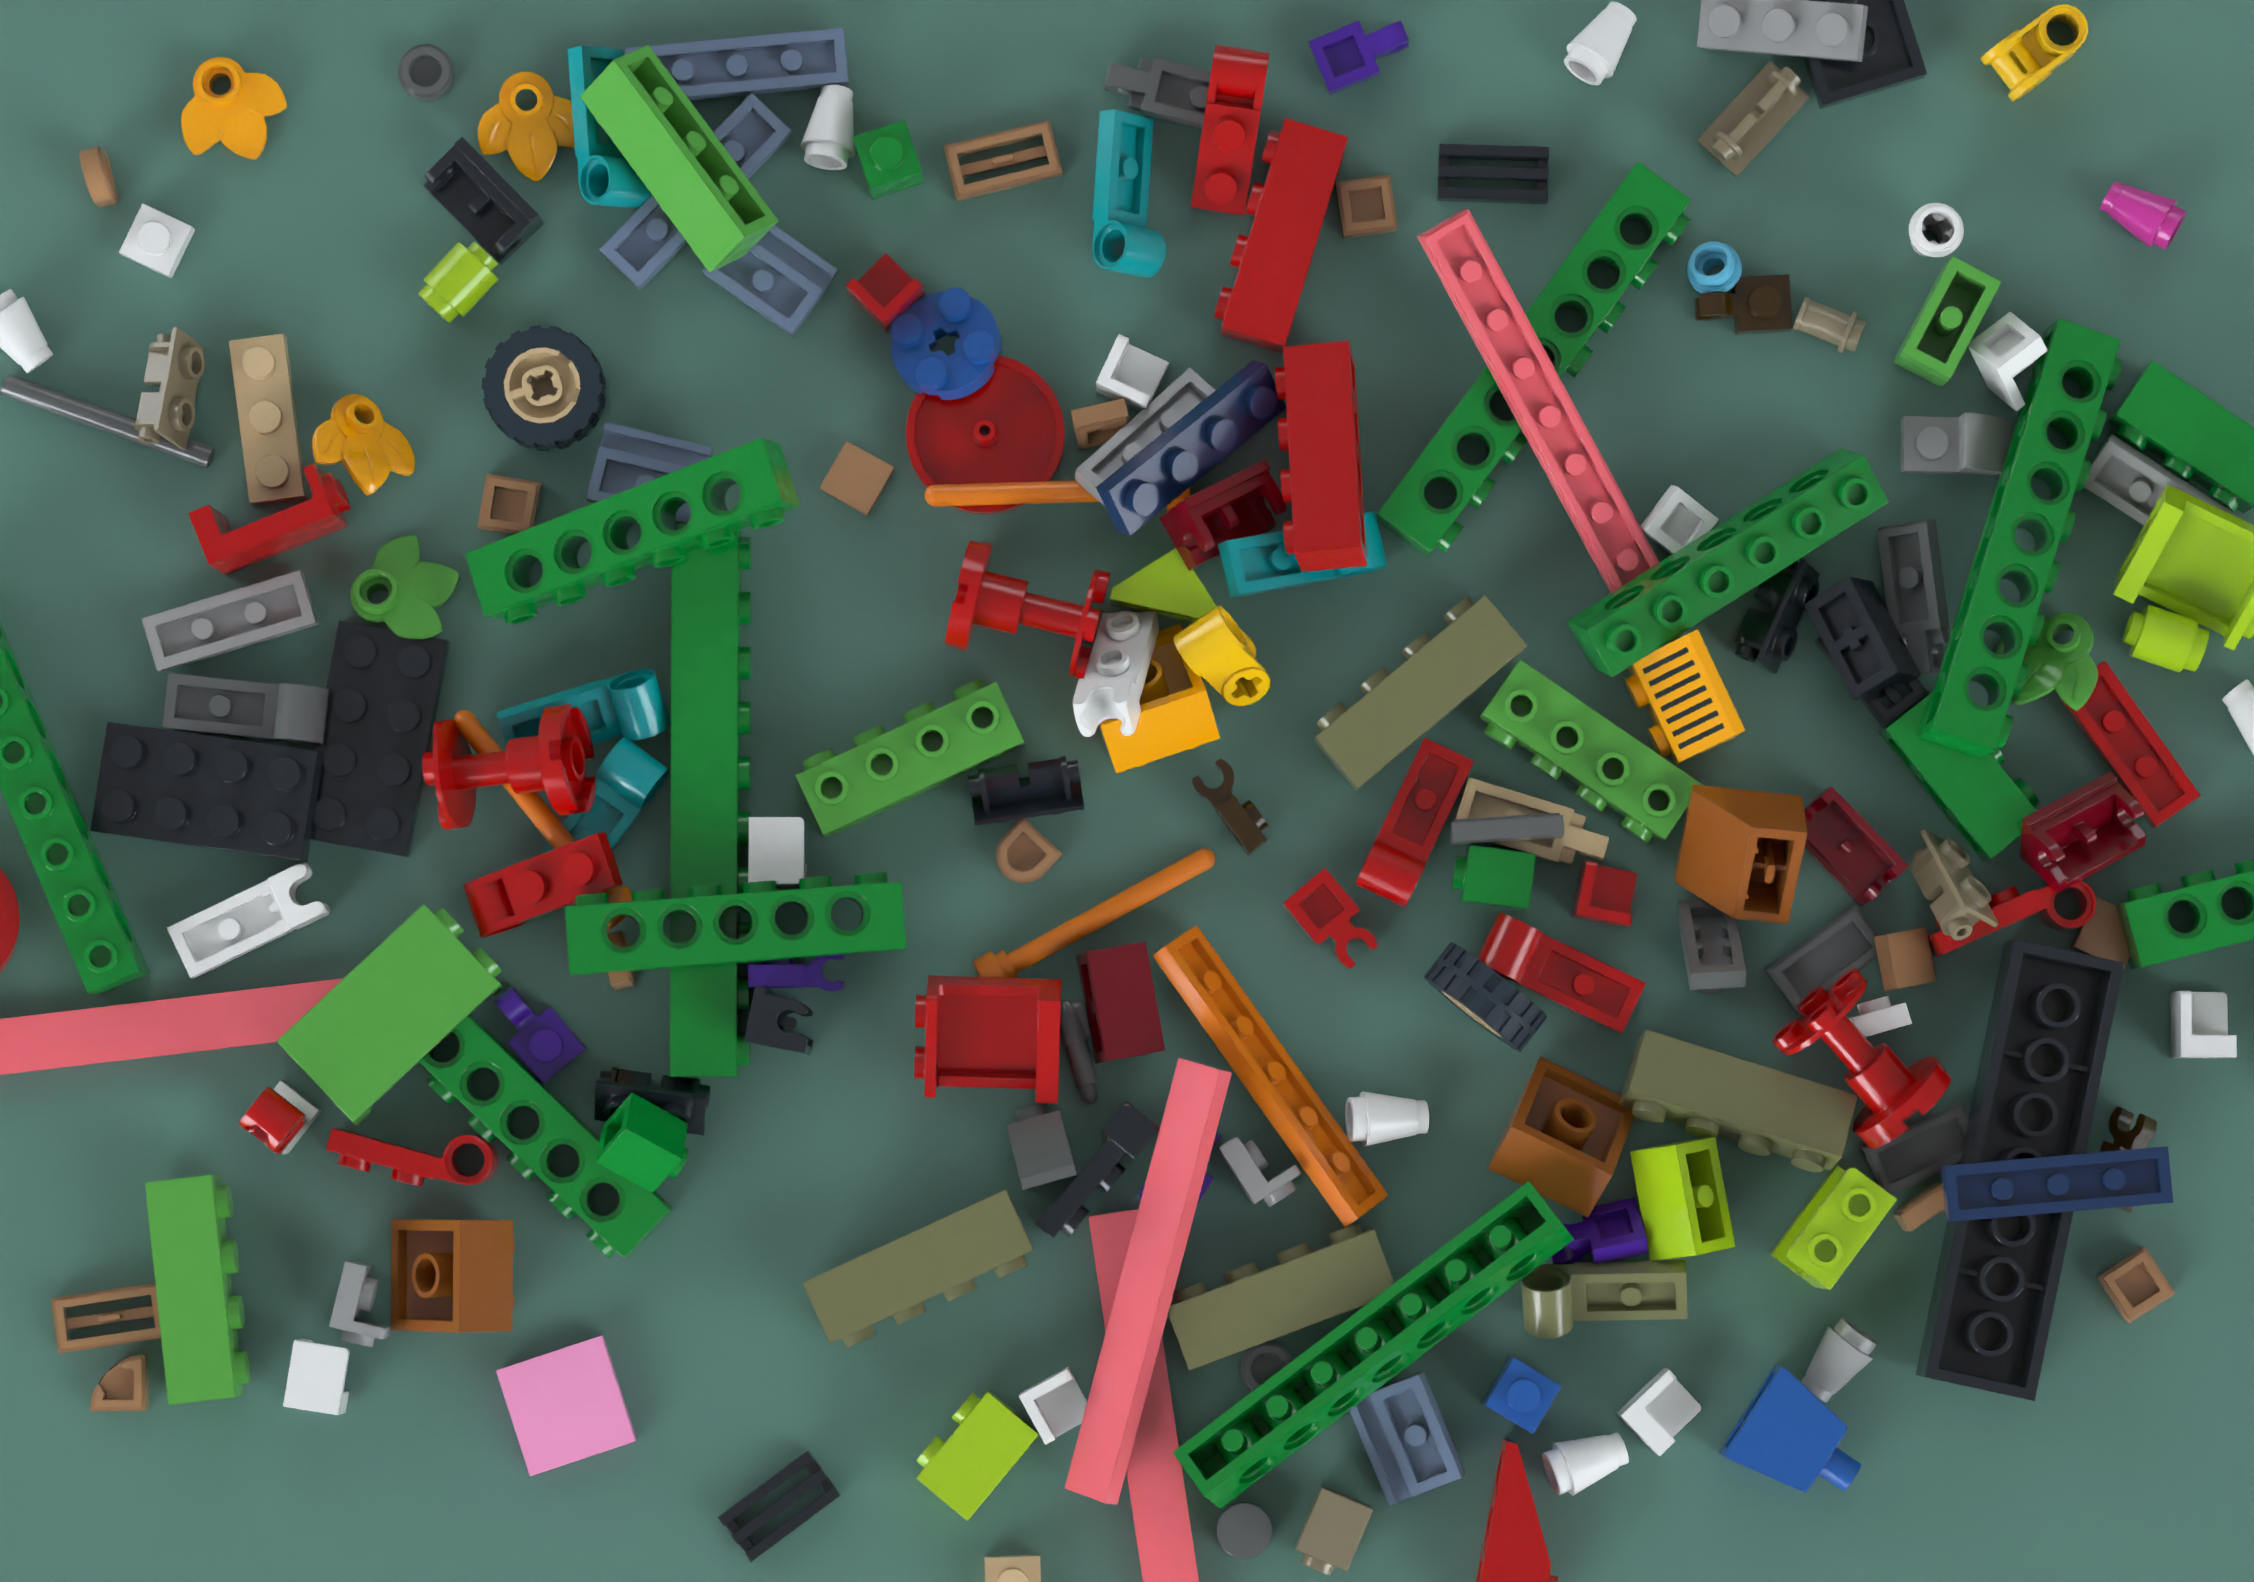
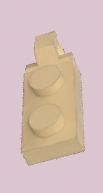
(1489, 800)

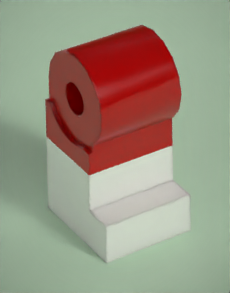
(279, 1117)

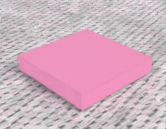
(566, 1405)

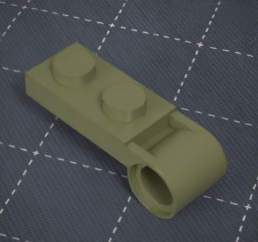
(1602, 1292)

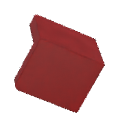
(885, 291)
(1604, 895)

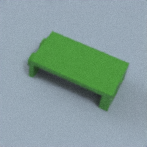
(391, 1011)

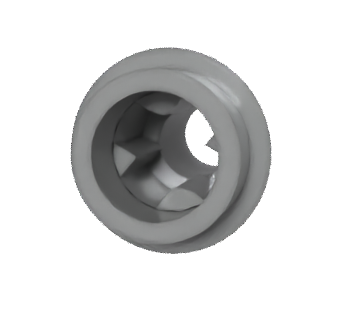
(1838, 1358)

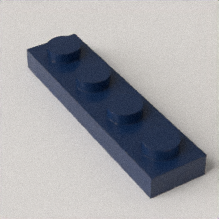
(1191, 448)
(2057, 1184)

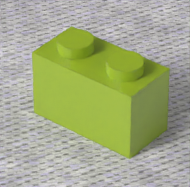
(1682, 1199)
(976, 1454)

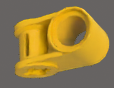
(2030, 56)
(1223, 657)

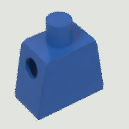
(1791, 1436)

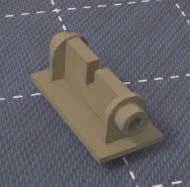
(1754, 117)
(176, 366)
(1945, 869)

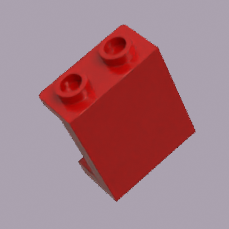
(278, 533)
(990, 1034)

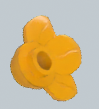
(232, 117)
(529, 133)
(364, 448)

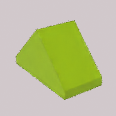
(1165, 588)

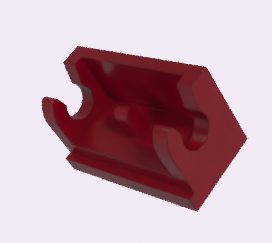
(1223, 513)
(2081, 832)
(1849, 847)
(1120, 1002)

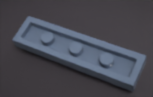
(756, 63)
(650, 237)

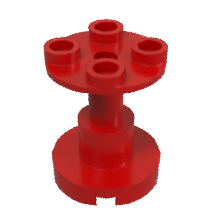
(1004, 603)
(530, 764)
(1874, 1073)

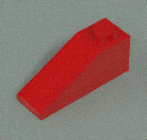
(1513, 1536)

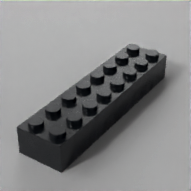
(2028, 1102)

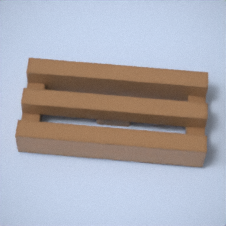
(1007, 181)
(62, 1323)

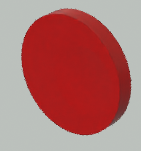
(994, 435)

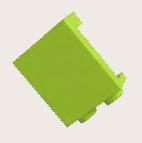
(2194, 564)
(1833, 1227)

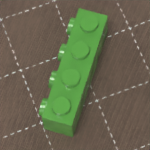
(675, 164)
(1589, 752)
(910, 758)
(196, 1289)

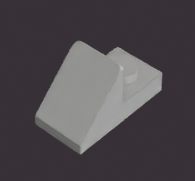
(1954, 444)

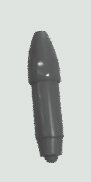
(1075, 1034)

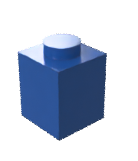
(1521, 1394)

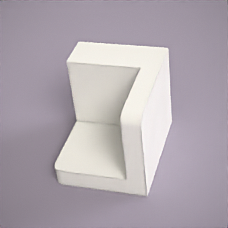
(2004, 353)
(1131, 374)
(777, 850)
(2200, 1025)
(317, 1378)
(1055, 1404)
(1660, 1411)

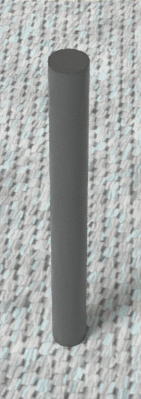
(98, 418)

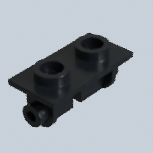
(1773, 634)
(1049, 789)
(676, 1095)

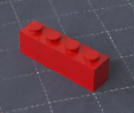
(1282, 236)
(1322, 456)

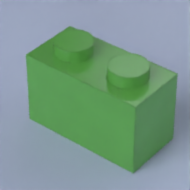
(1947, 321)

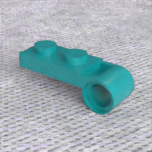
(602, 168)
(1121, 197)
(1262, 564)
(612, 707)
(623, 790)

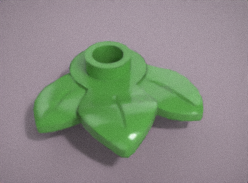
(412, 590)
(2060, 666)

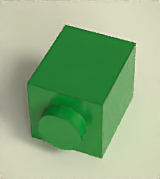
(888, 159)
(1494, 877)
(643, 1143)

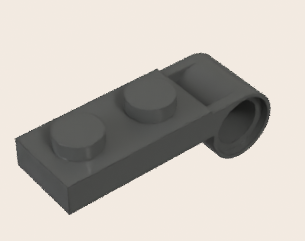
(245, 708)

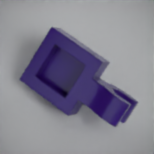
(1350, 55)
(789, 975)
(543, 1040)
(1608, 1233)

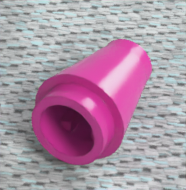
(2144, 214)

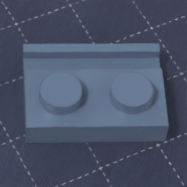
(777, 279)
(636, 457)
(1407, 1439)

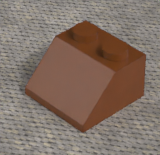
(1563, 1137)
(452, 1275)

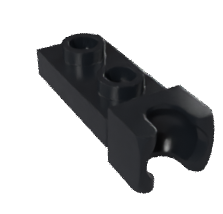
(1128, 1134)

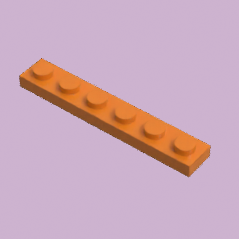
(1270, 1075)

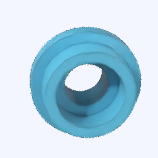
(1711, 255)

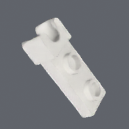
(1116, 671)
(245, 921)

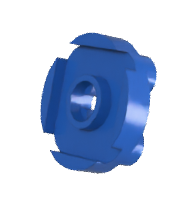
(938, 316)

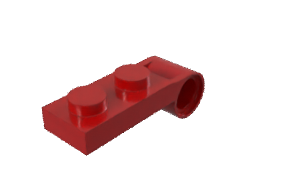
(1230, 129)
(1414, 822)
(542, 884)
(2012, 906)
(1560, 973)
(410, 1164)

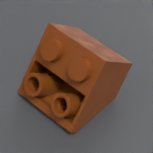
(1743, 851)

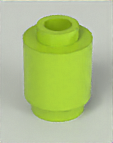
(459, 281)
(2165, 639)

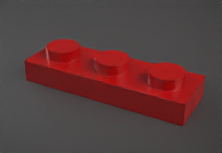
(2133, 749)

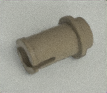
(1830, 325)

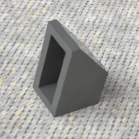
(1040, 1146)

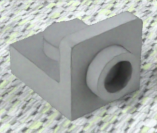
(1247, 1164)
(356, 1294)

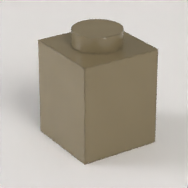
(1332, 1531)

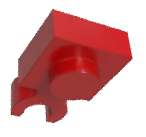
(1325, 911)

